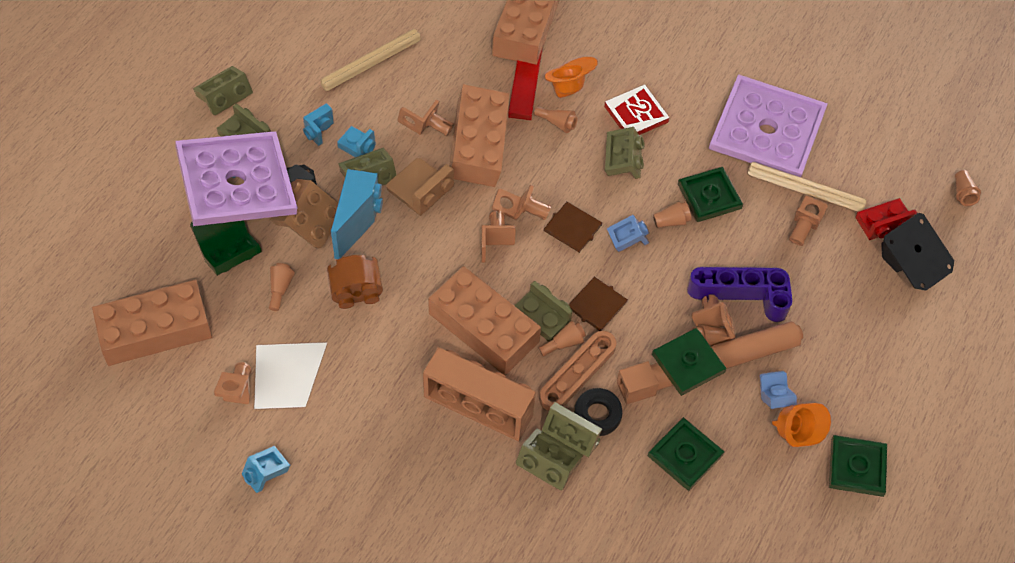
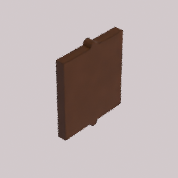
(573, 226)
(597, 303)

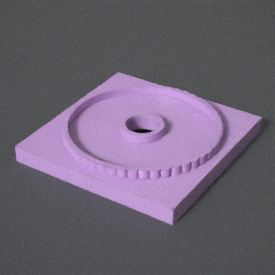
(759, 104)
(252, 157)

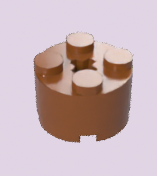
(355, 281)

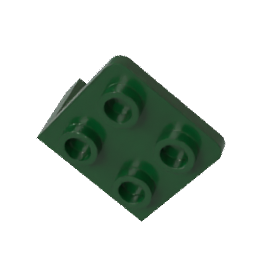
(225, 244)

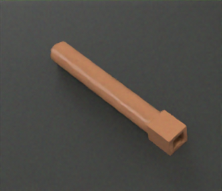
(645, 379)

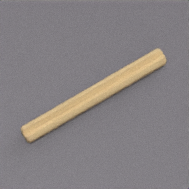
(370, 59)
(807, 186)

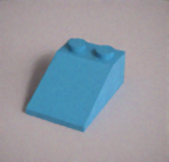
(355, 210)

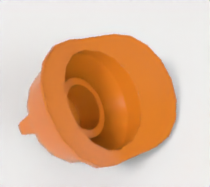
(571, 76)
(803, 424)

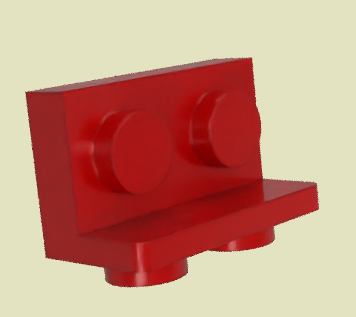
(883, 218)

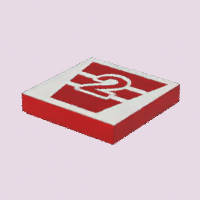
(637, 109)

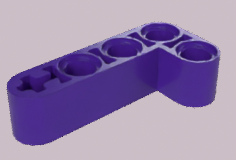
(738, 289)

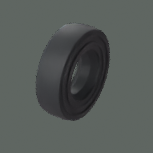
(603, 397)

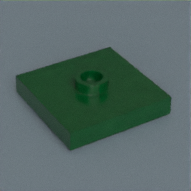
(710, 194)
(689, 361)
(686, 454)
(858, 466)

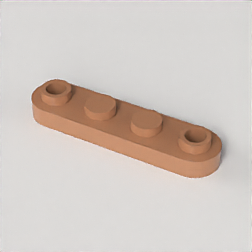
(578, 370)

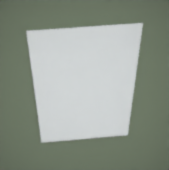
(286, 374)

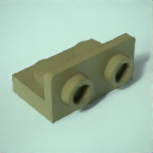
(224, 89)
(242, 123)
(624, 152)
(373, 162)
(545, 310)
(572, 429)
(548, 459)

